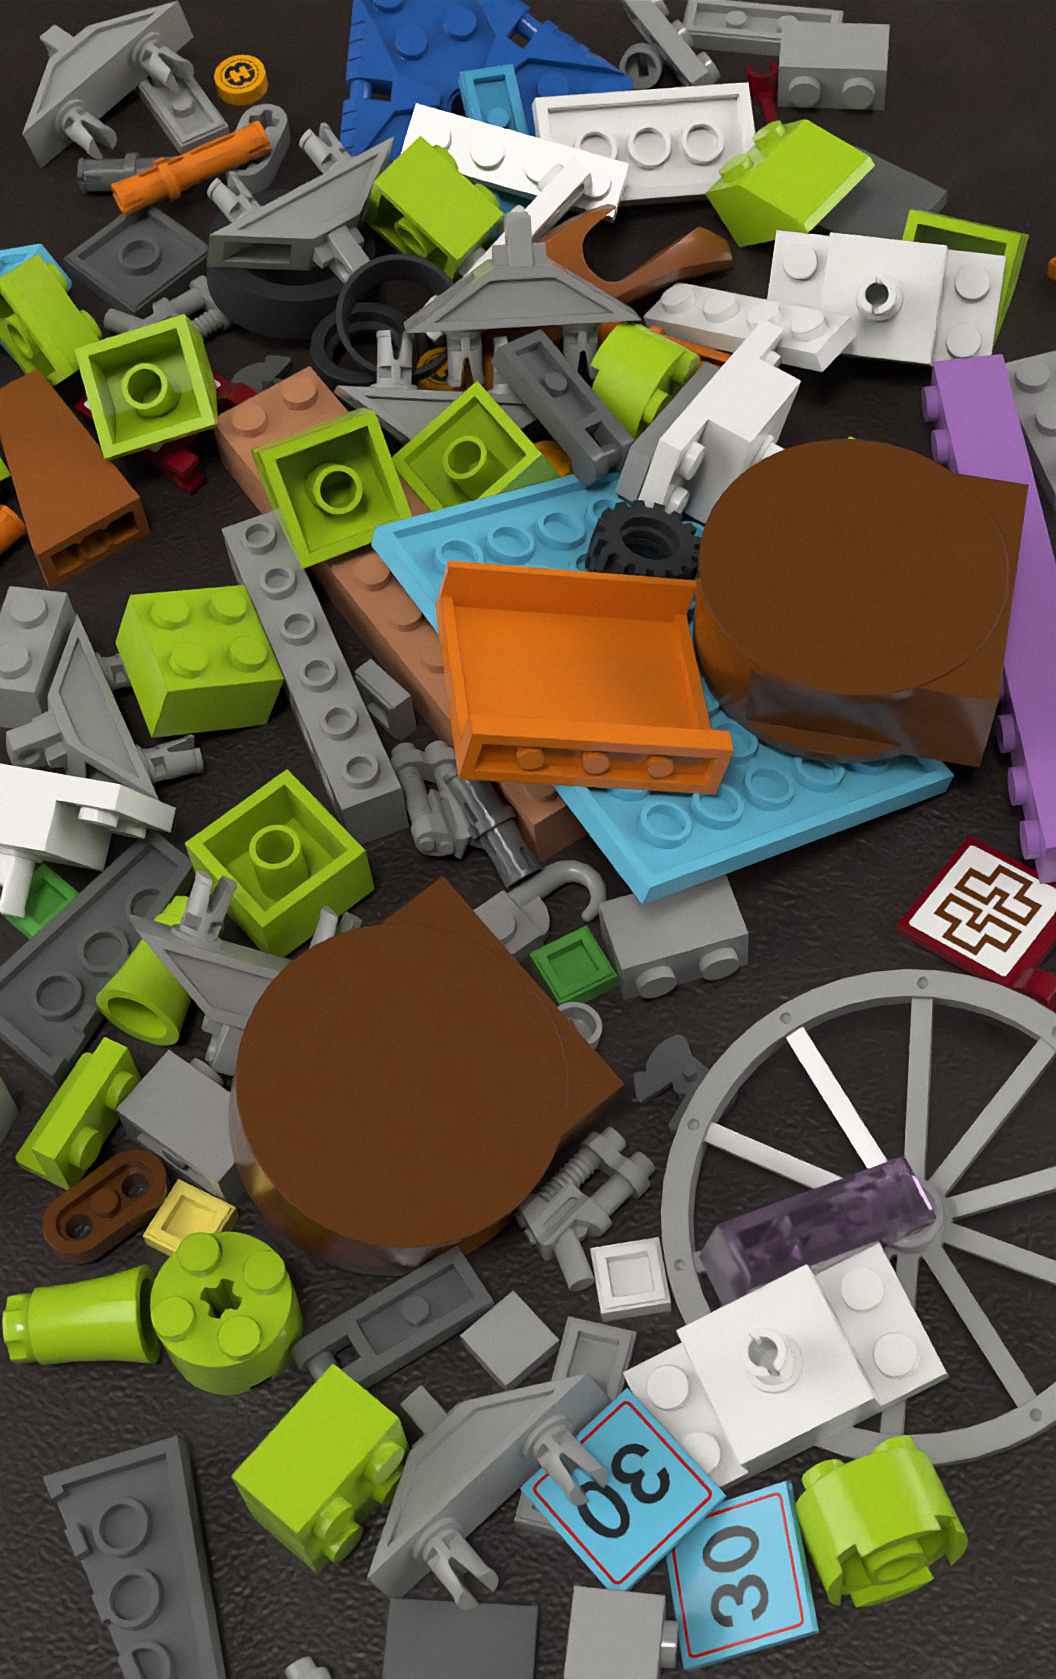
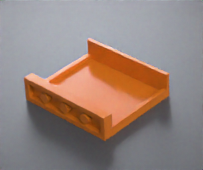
(575, 680)

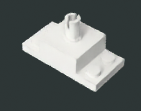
(902, 296)
(723, 428)
(64, 823)
(789, 1367)

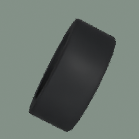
(363, 324)

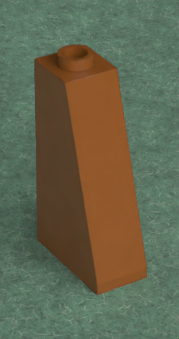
(68, 494)

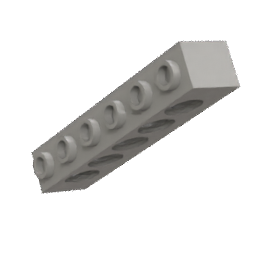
(317, 681)

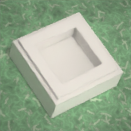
(630, 1279)

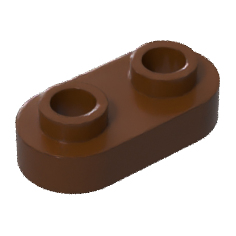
(103, 1203)

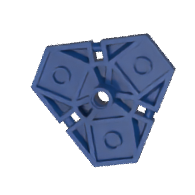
(421, 47)

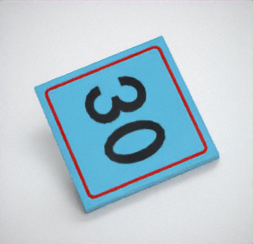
(647, 1504)
(742, 1579)

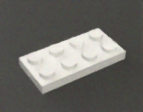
(665, 135)

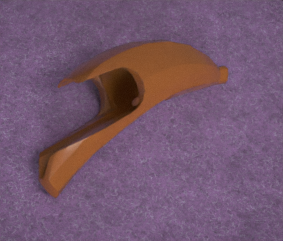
(688, 257)

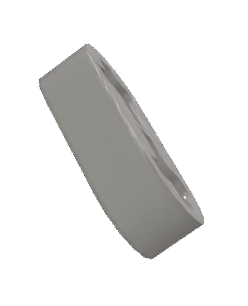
(275, 123)

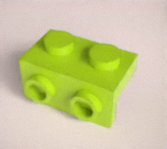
(80, 1116)

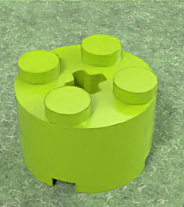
(640, 374)
(210, 1279)
(877, 1523)

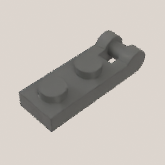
(564, 405)
(399, 1321)

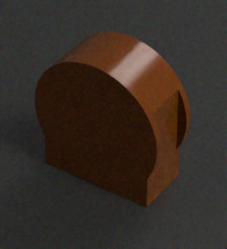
(859, 602)
(406, 1090)

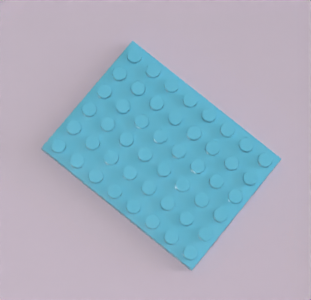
(656, 837)

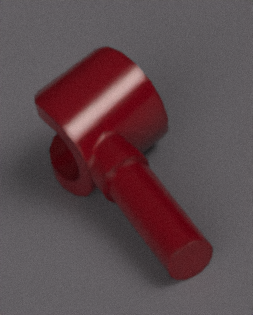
(764, 90)

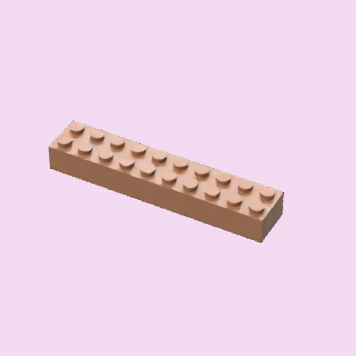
(373, 597)

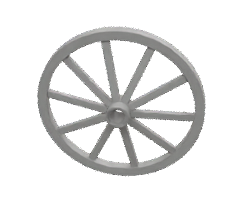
(789, 1025)

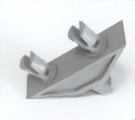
(97, 71)
(309, 224)
(518, 291)
(407, 411)
(87, 730)
(221, 974)
(470, 1467)

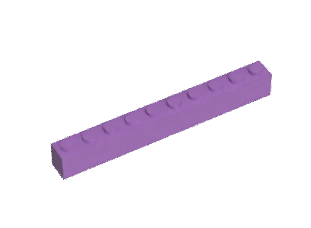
(983, 438)

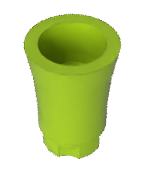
(144, 994)
(84, 1321)

